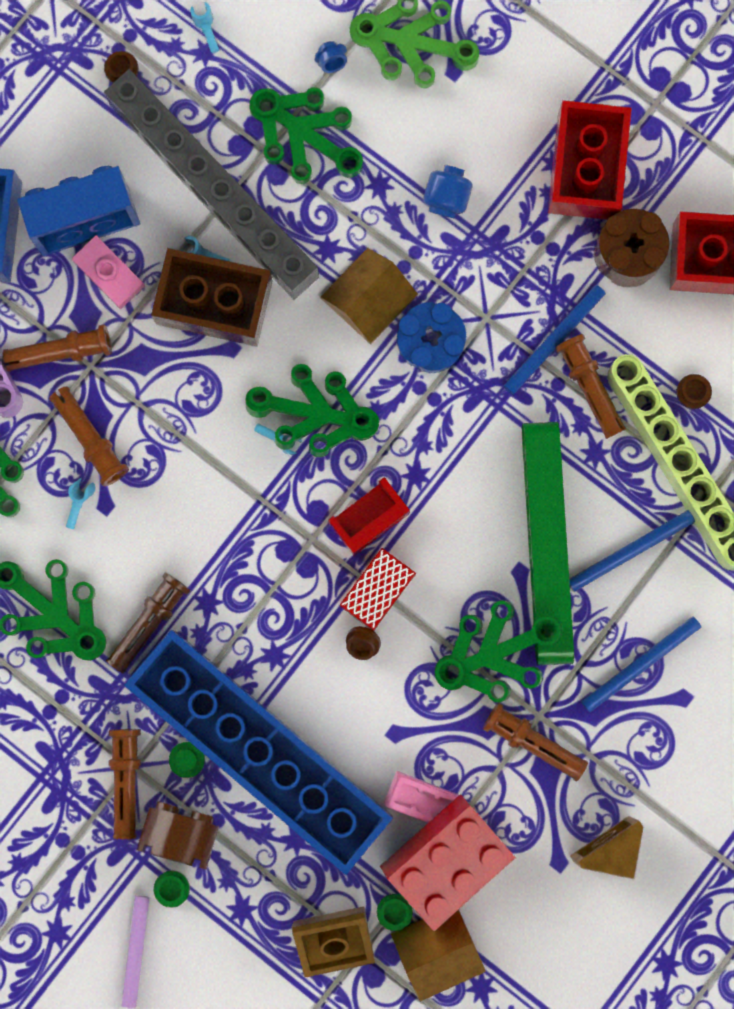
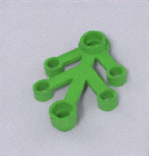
(409, 39)

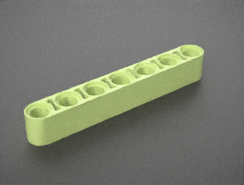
(676, 445)

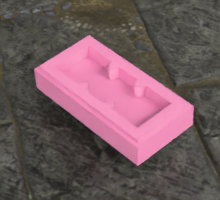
(108, 272)
(417, 797)

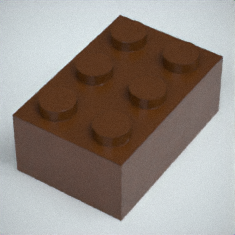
(212, 297)

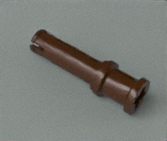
(120, 658)

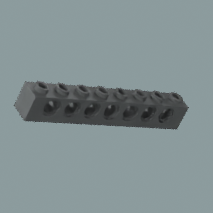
(211, 184)

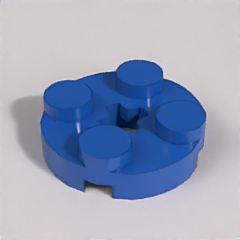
(440, 319)

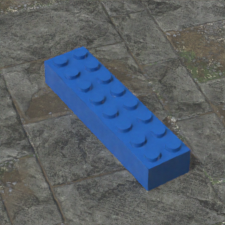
(259, 751)

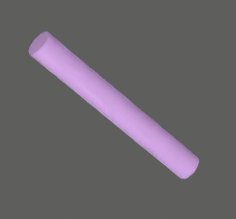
(135, 951)

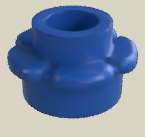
(331, 57)

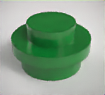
(186, 760)
(171, 888)
(394, 912)

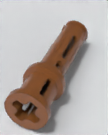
(74, 346)
(584, 371)
(97, 450)
(519, 732)
(124, 764)

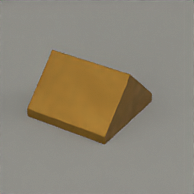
(370, 294)
(614, 850)
(333, 941)
(437, 957)

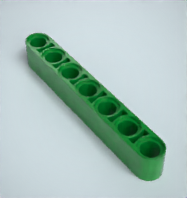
(547, 538)

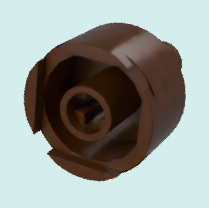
(641, 230)
(178, 836)

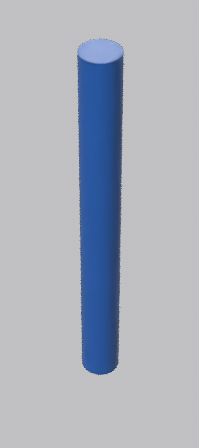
(554, 339)
(631, 550)
(641, 664)

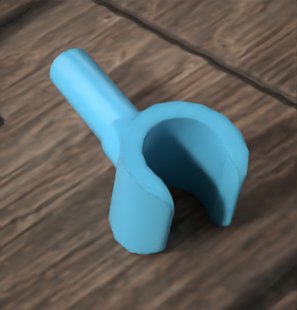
(204, 22)
(200, 250)
(271, 435)
(78, 498)

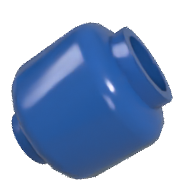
(447, 192)

